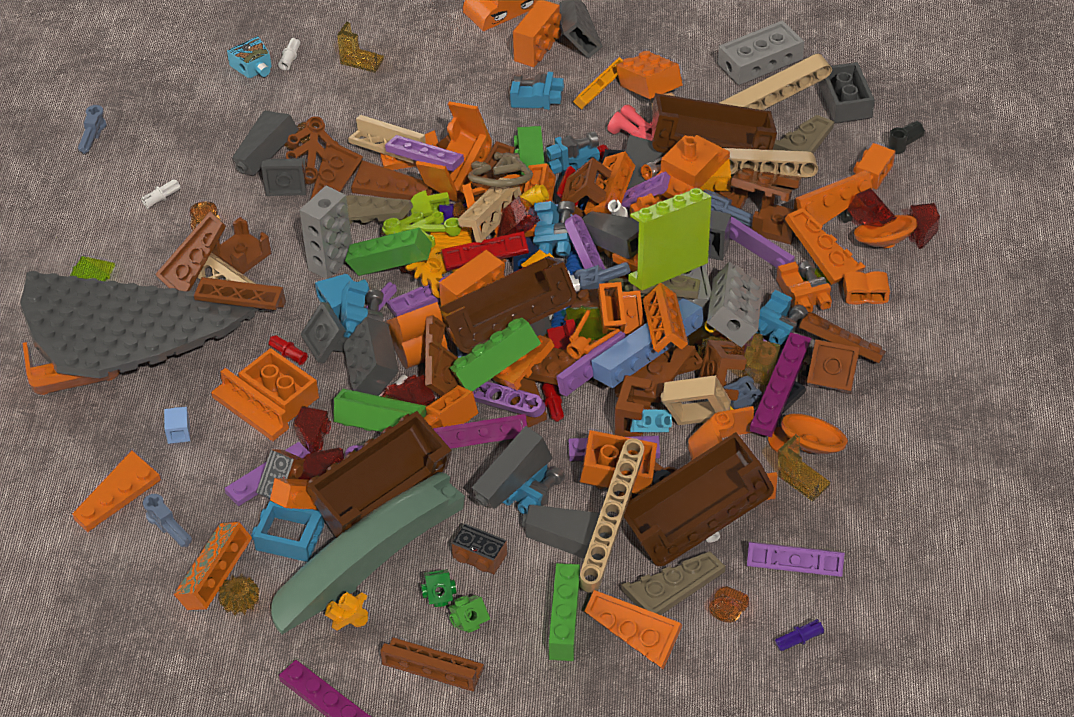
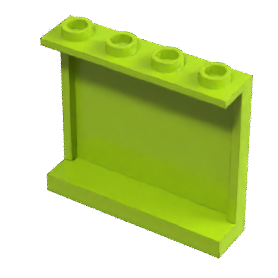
(672, 238)

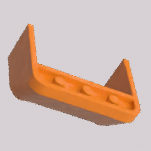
(468, 138)
(45, 379)
(720, 426)

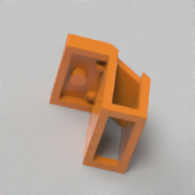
(621, 311)

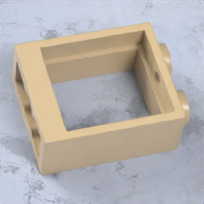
(695, 389)

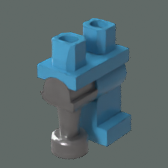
(536, 92)
(572, 152)
(549, 231)
(353, 305)
(773, 318)
(535, 492)

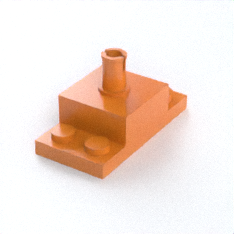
(691, 164)

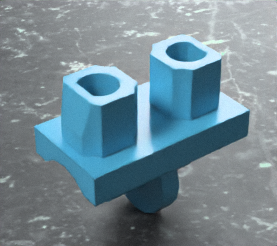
(652, 421)

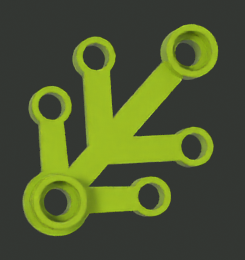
(450, 226)

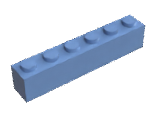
(637, 348)

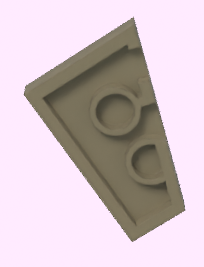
(807, 137)
(682, 285)

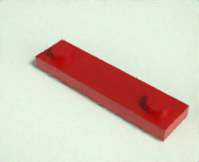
(501, 247)

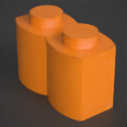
(866, 288)

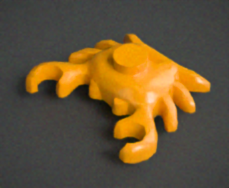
(430, 271)

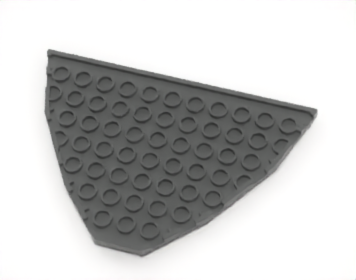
(112, 325)

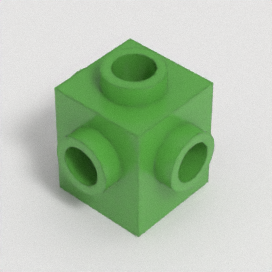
(468, 613)

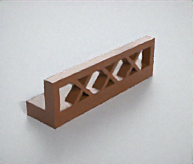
(239, 293)
(431, 664)

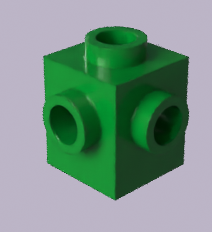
(438, 579)

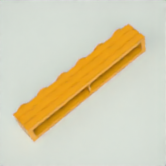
(597, 85)

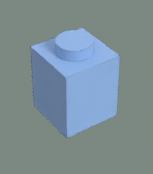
(177, 425)

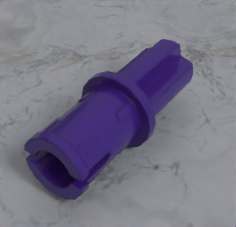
(800, 635)

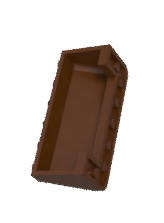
(716, 122)
(526, 293)
(378, 472)
(698, 500)

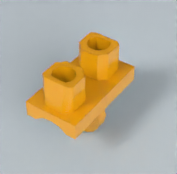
(347, 611)

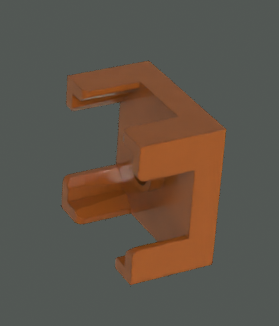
(582, 184)
(771, 221)
(242, 249)
(718, 362)
(833, 366)
(628, 407)

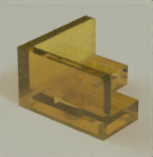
(353, 56)
(761, 359)
(797, 473)

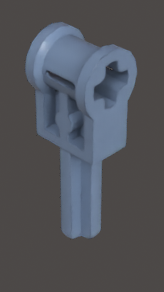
(93, 125)
(723, 204)
(593, 276)
(746, 392)
(163, 518)

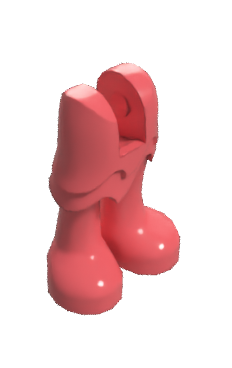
(623, 119)

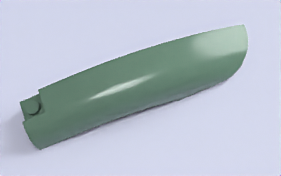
(363, 549)

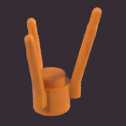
(580, 345)

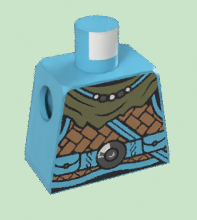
(250, 58)

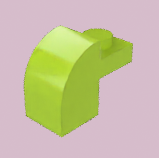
(428, 204)

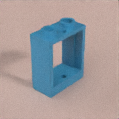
(285, 547)

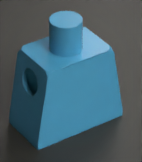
(331, 291)

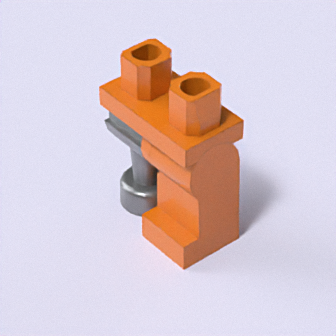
(807, 293)

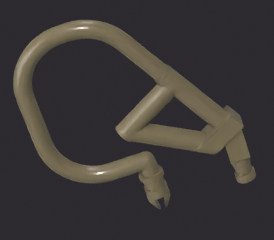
(507, 163)

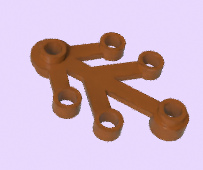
(311, 146)

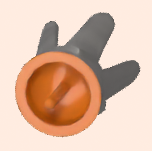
(650, 169)

